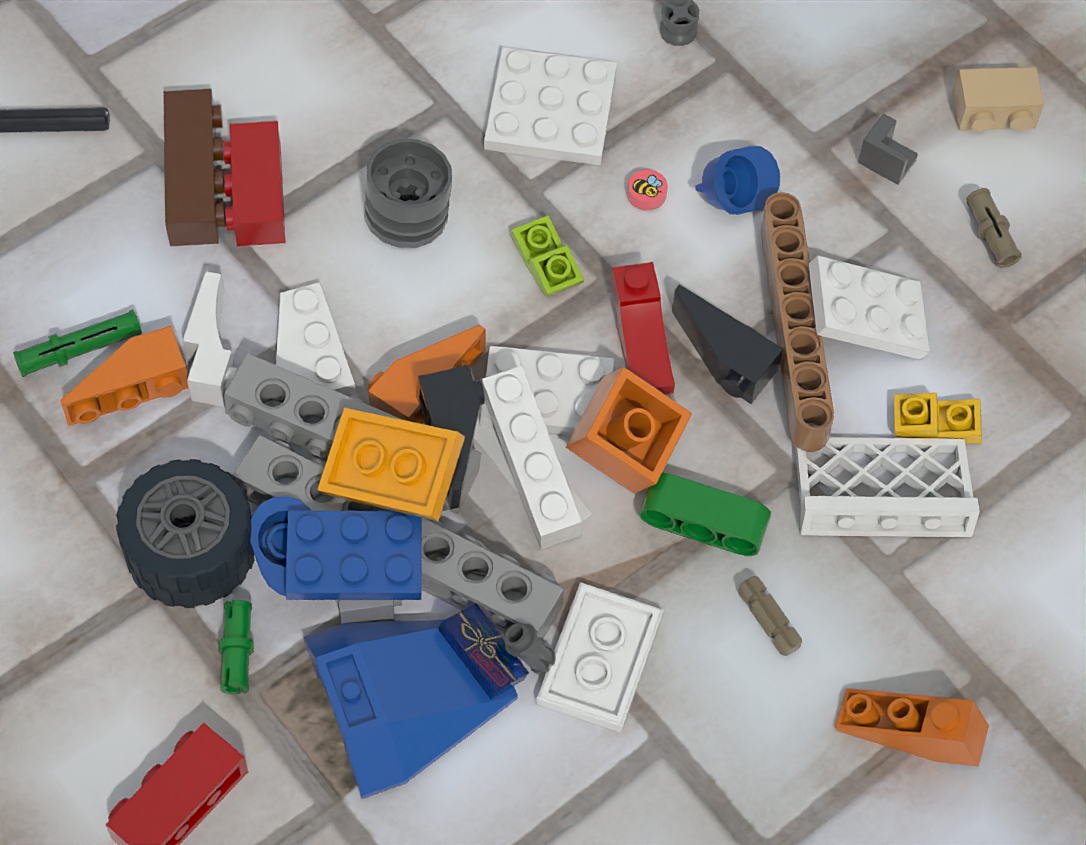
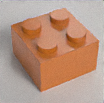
(629, 430)

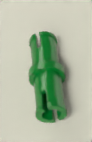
(236, 647)

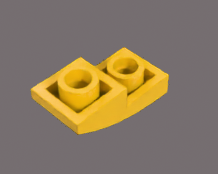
(926, 417)

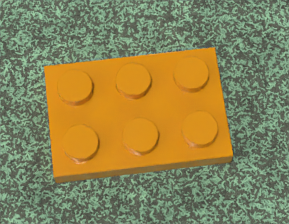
(391, 463)

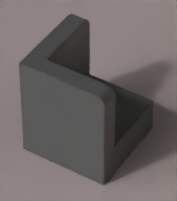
(884, 154)

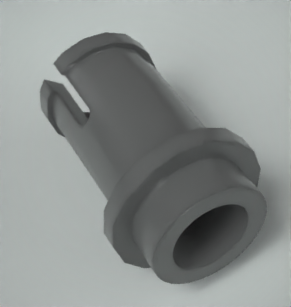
(523, 642)

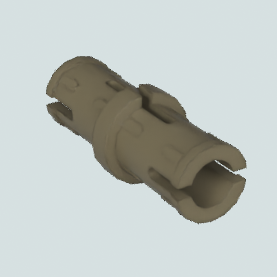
(993, 228)

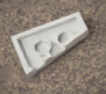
(310, 341)

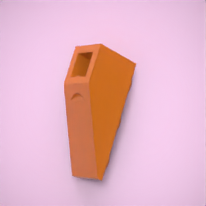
(135, 373)
(916, 724)

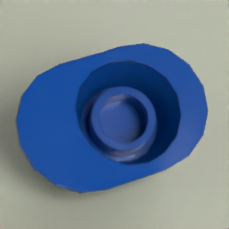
(740, 180)
(270, 538)

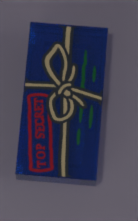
(482, 650)

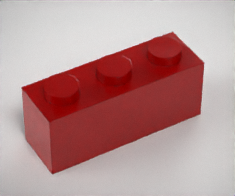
(255, 183)
(179, 792)

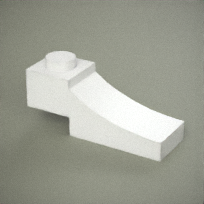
(212, 365)

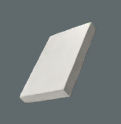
(600, 657)

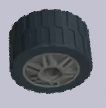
(186, 533)

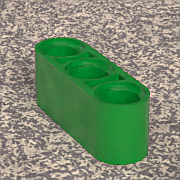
(706, 514)

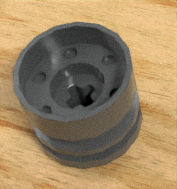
(407, 193)

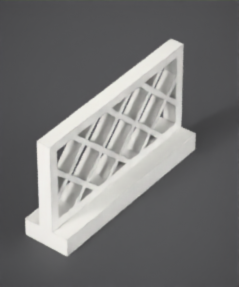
(887, 511)

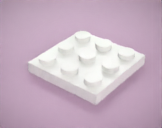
(550, 106)

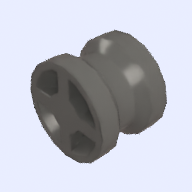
(673, 15)

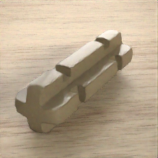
(770, 616)

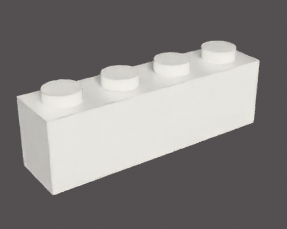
(531, 457)

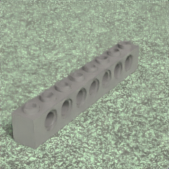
(443, 579)

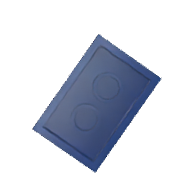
(353, 555)

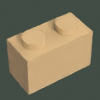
(997, 98)

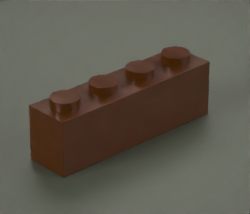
(191, 167)

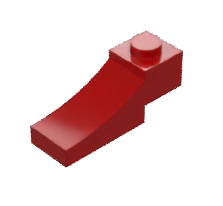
(642, 325)

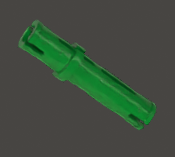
(29, 359)

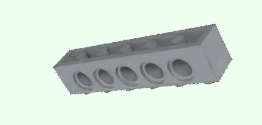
(300, 398)

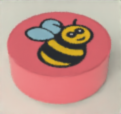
(647, 189)

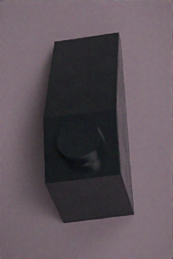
(730, 350)
(452, 402)

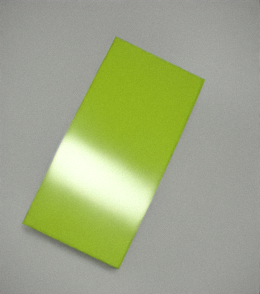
(546, 257)

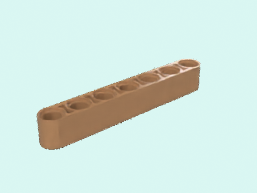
(791, 297)

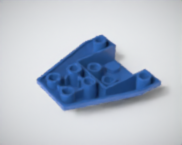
(398, 697)

